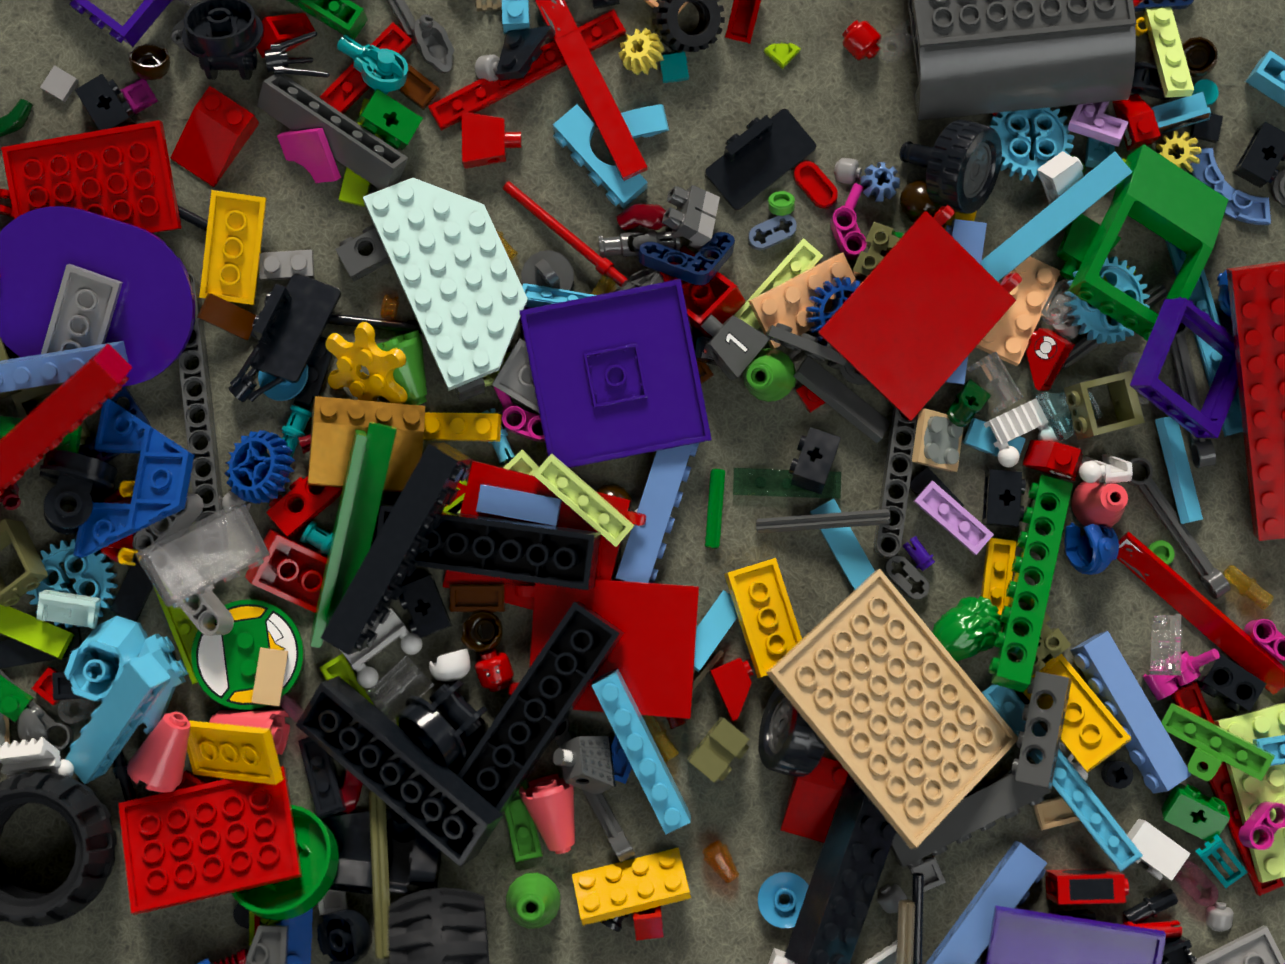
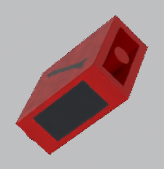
(1086, 886)

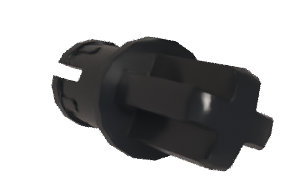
(1151, 907)

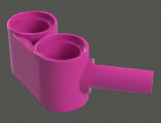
(851, 232)
(528, 419)
(1270, 639)
(1167, 684)
(1261, 821)

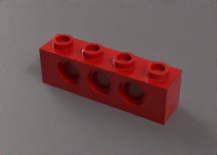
(291, 522)

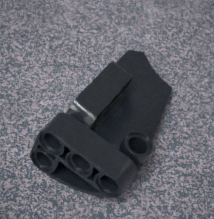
(411, 856)

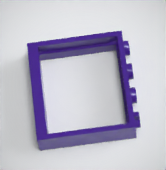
(133, 28)
(1224, 385)

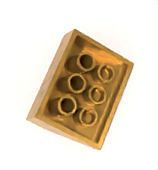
(334, 431)

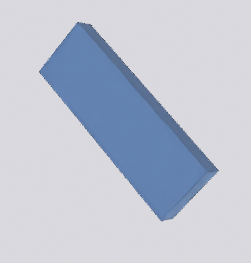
(518, 505)

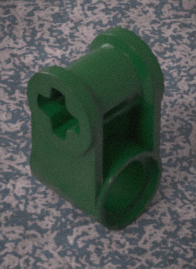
(967, 403)

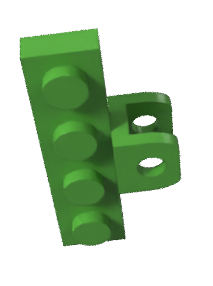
(1215, 745)

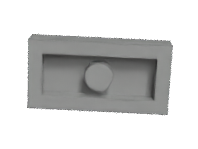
(286, 264)

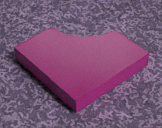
(311, 151)

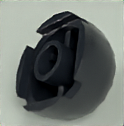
(344, 936)

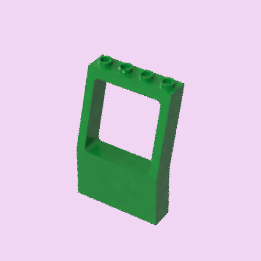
(1172, 207)

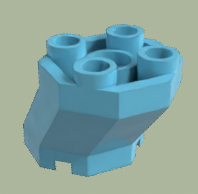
(162, 649)
(103, 655)

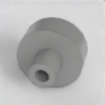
(1066, 329)

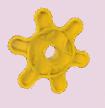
(378, 362)

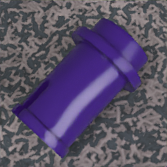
(920, 555)

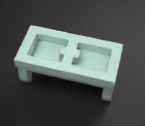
(68, 608)

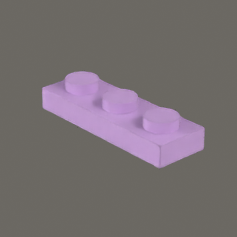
(953, 517)

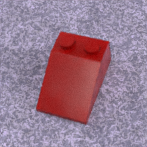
(213, 136)
(717, 298)
(290, 571)
(814, 800)

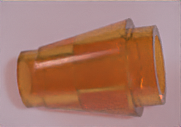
(720, 860)

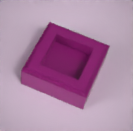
(139, 95)

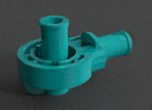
(383, 61)

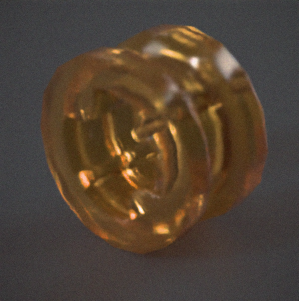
(389, 307)

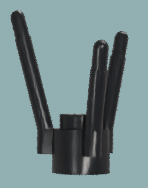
(278, 61)
(244, 385)

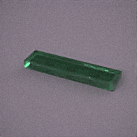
(778, 484)

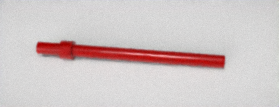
(603, 265)

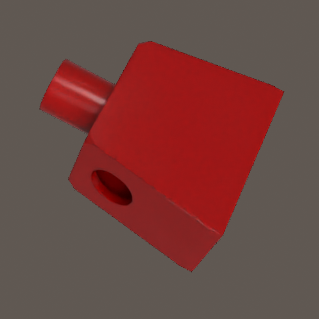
(486, 140)

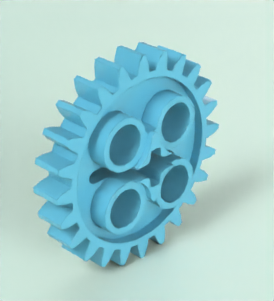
(1053, 139)
(1091, 318)
(93, 571)

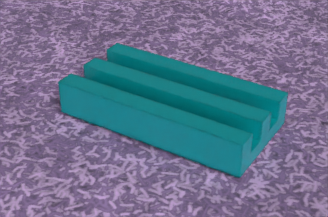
(1211, 849)

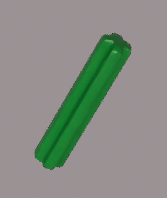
(715, 507)

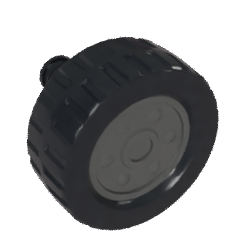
(959, 166)
(787, 740)

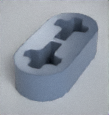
(769, 226)

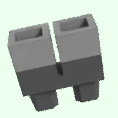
(694, 214)

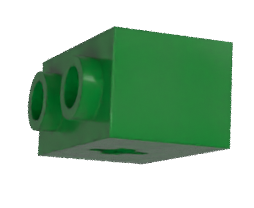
(403, 122)
(1203, 823)

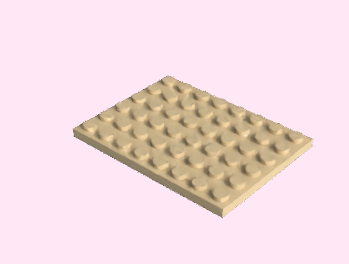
(893, 708)

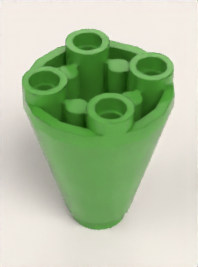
(412, 374)
(778, 375)
(535, 889)

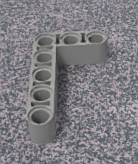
(210, 606)

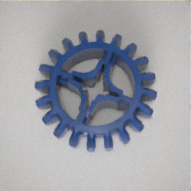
(836, 288)
(265, 470)

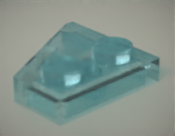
(1058, 413)

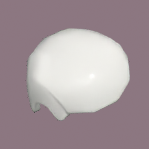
(451, 666)

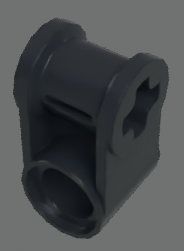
(1147, 81)

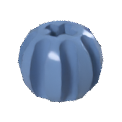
(889, 184)

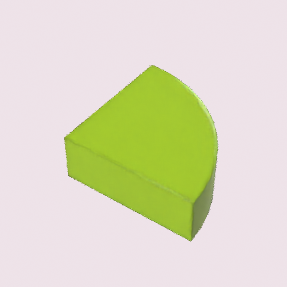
(782, 53)

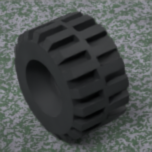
(703, 34)

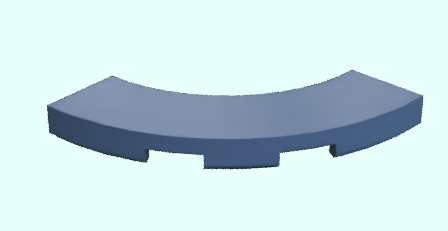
(1240, 205)

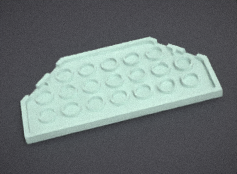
(451, 275)

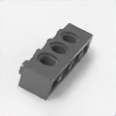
(359, 265)
(1042, 773)

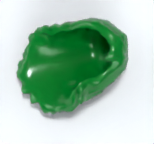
(968, 627)

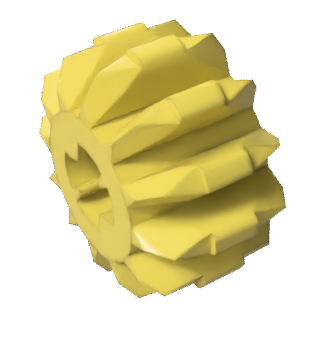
(641, 51)
(1186, 145)

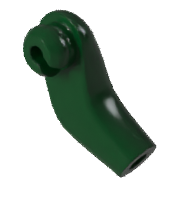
(15, 118)

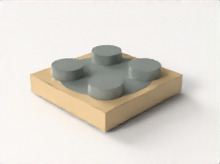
(937, 441)

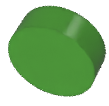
(781, 203)
(1163, 551)

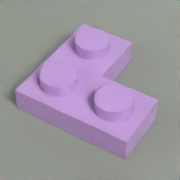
(1093, 123)

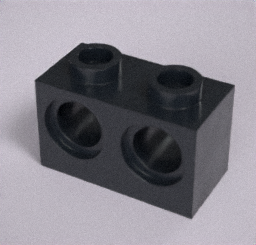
(1232, 677)

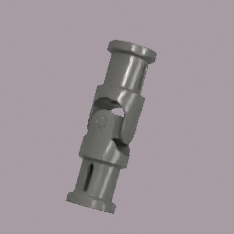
(619, 245)

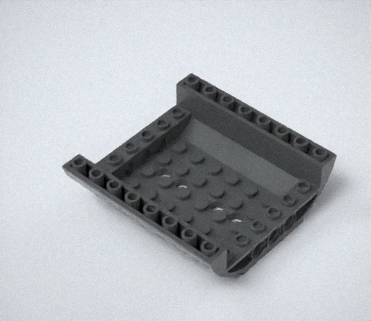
(1020, 54)

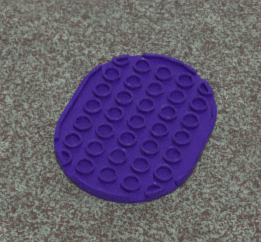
(155, 298)

